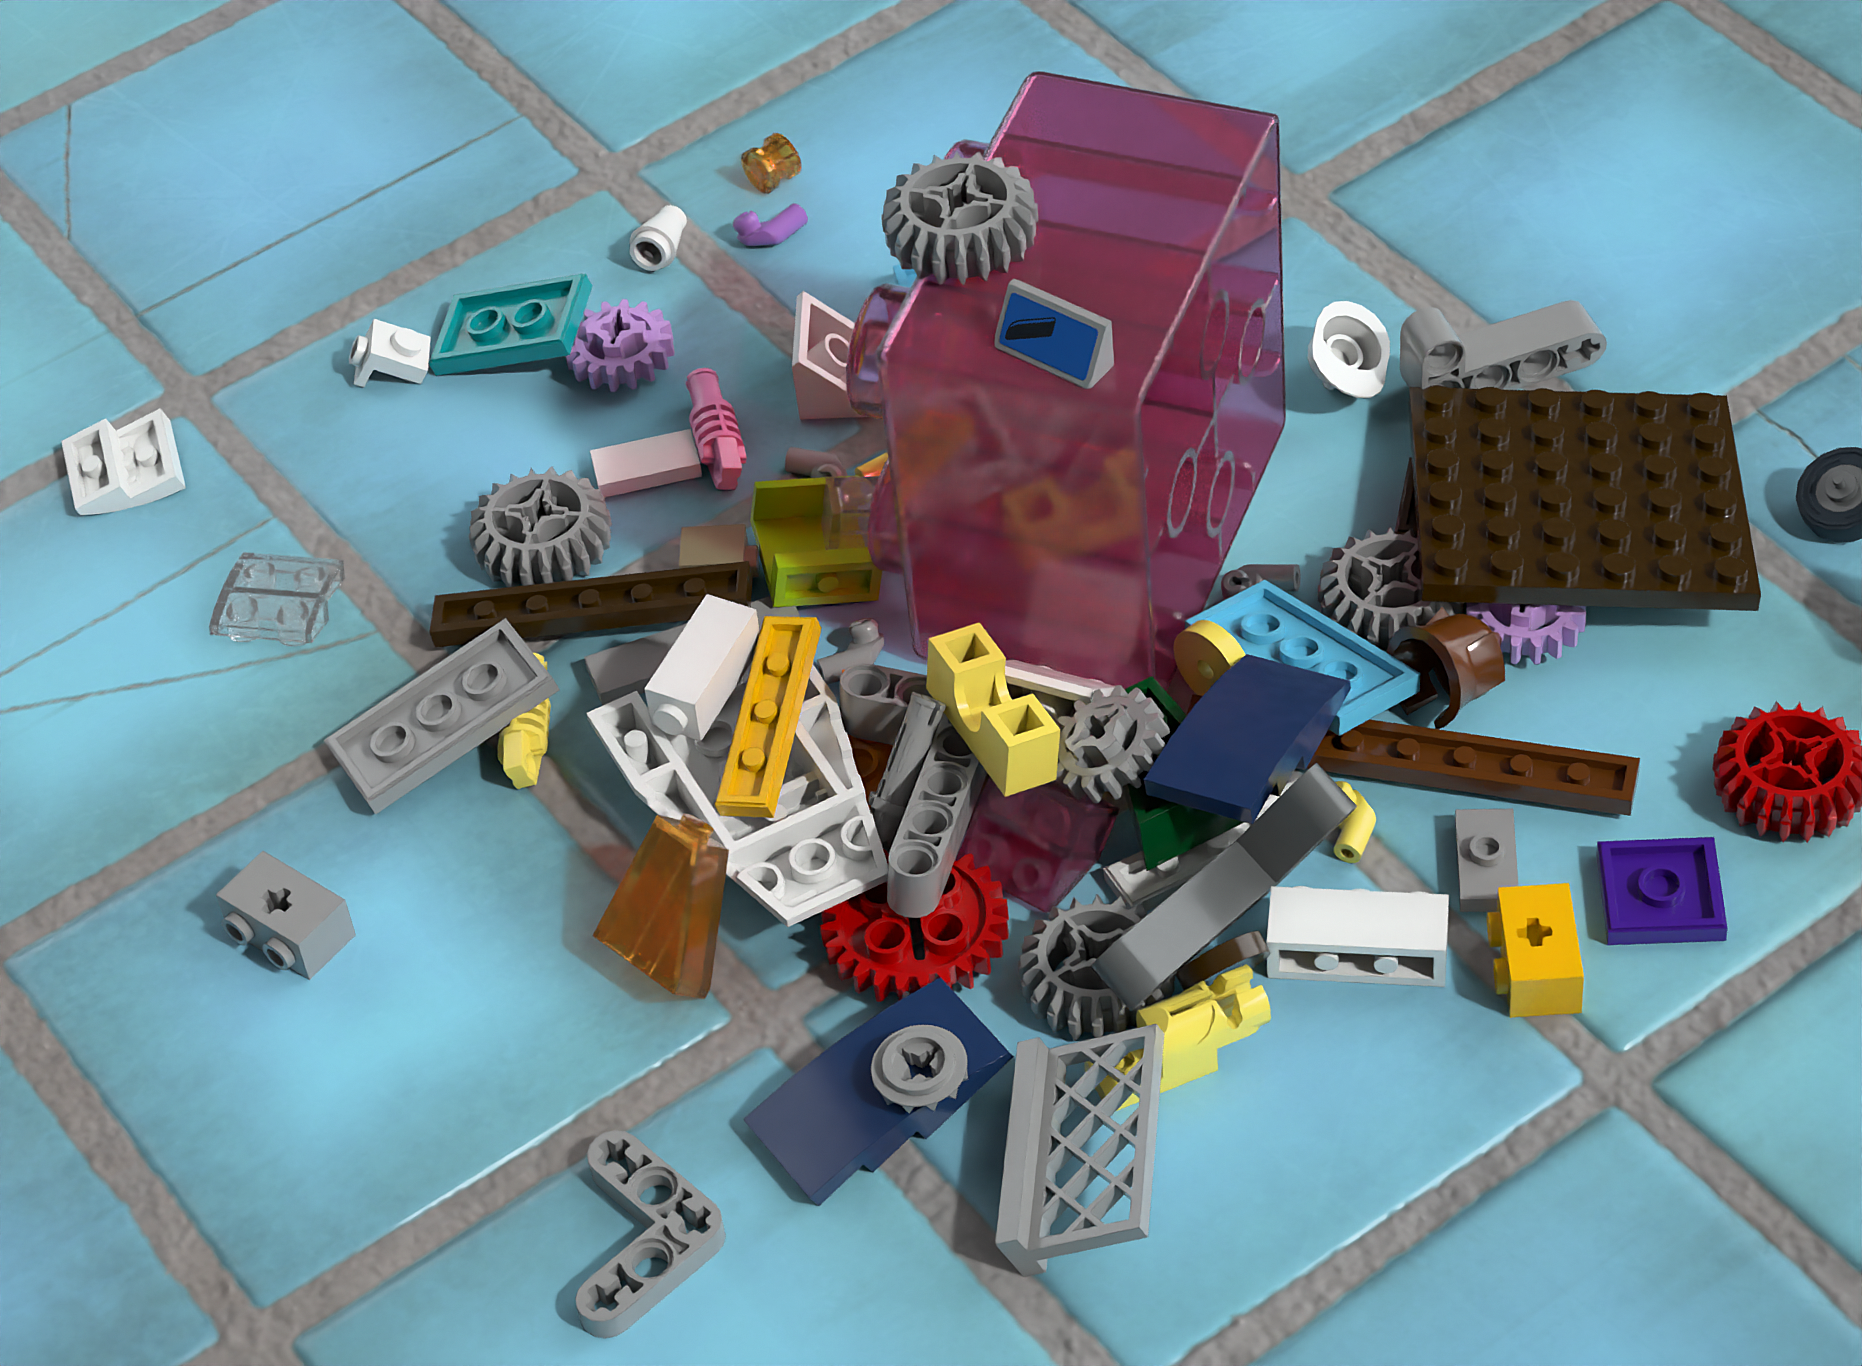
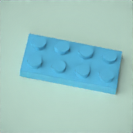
(1290, 632)

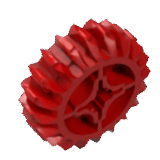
(1786, 786)

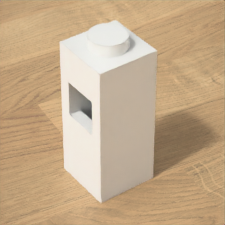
(702, 667)

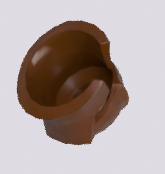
(1462, 655)

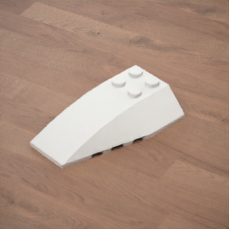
(822, 833)

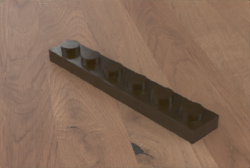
(588, 603)

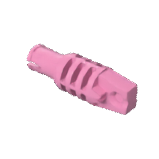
(715, 429)

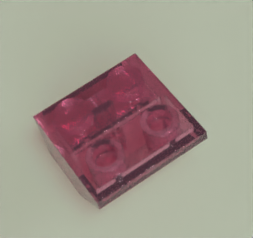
(1038, 840)

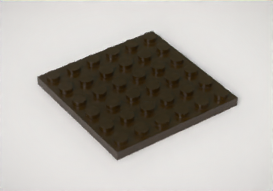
(1580, 499)

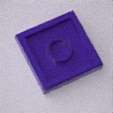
(1661, 891)

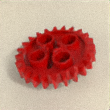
(958, 936)

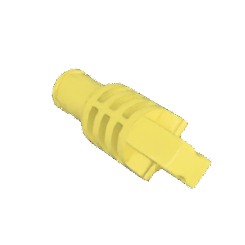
(525, 742)

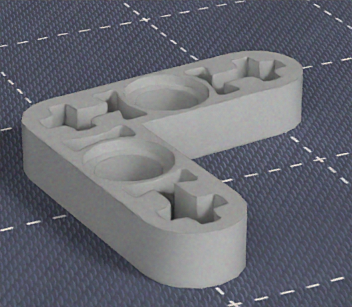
(663, 1239)

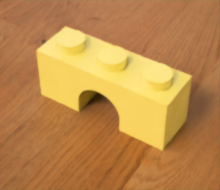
(1009, 737)

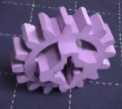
(621, 345)
(1532, 627)

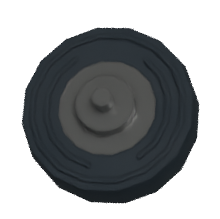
(1832, 495)

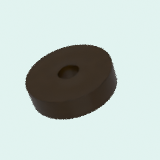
(1239, 951)

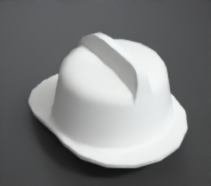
(1349, 350)

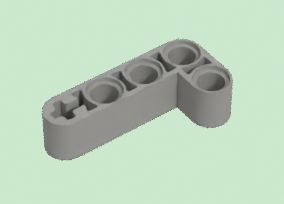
(1500, 354)

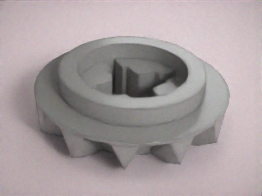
(920, 1047)

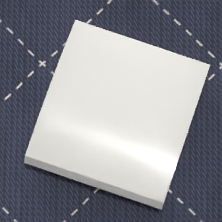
(123, 466)

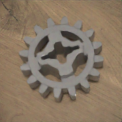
(1109, 743)

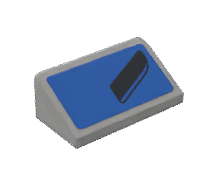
(1054, 335)

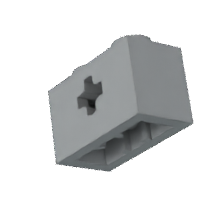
(285, 915)

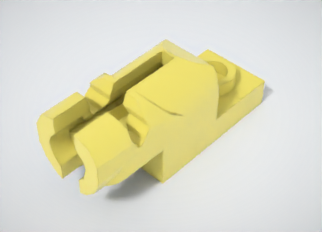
(1196, 1026)

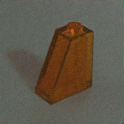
(670, 906)

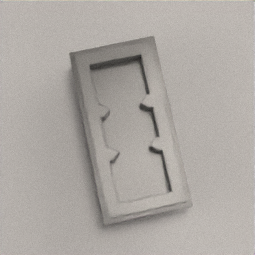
(1484, 856)

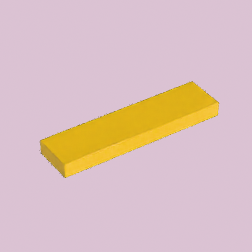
(768, 717)

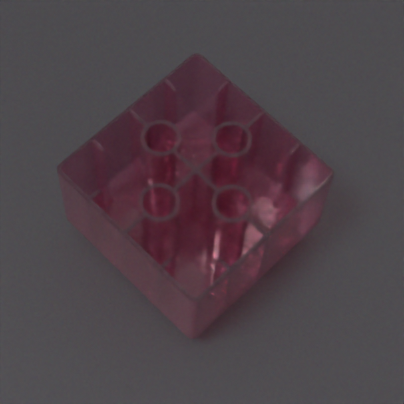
(1109, 509)

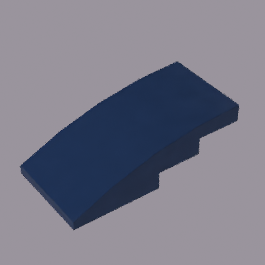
(1246, 738)
(835, 1119)

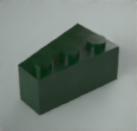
(1160, 825)

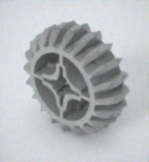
(959, 218)
(540, 529)
(1386, 578)
(1075, 993)

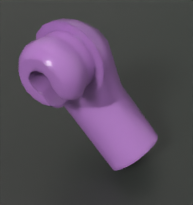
(771, 232)

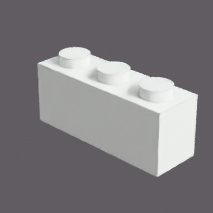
(1357, 936)

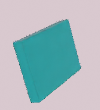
(511, 324)

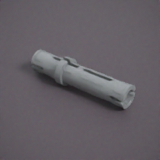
(904, 766)

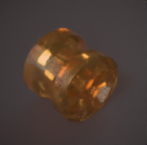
(771, 163)

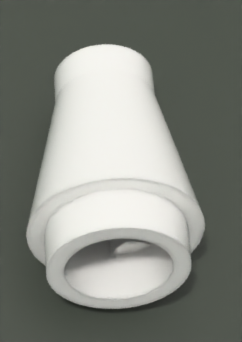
(657, 240)

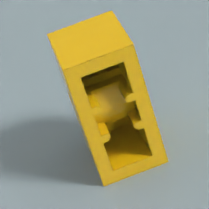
(1538, 950)

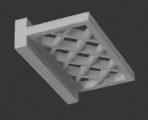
(1038, 1150)

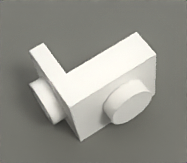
(390, 351)

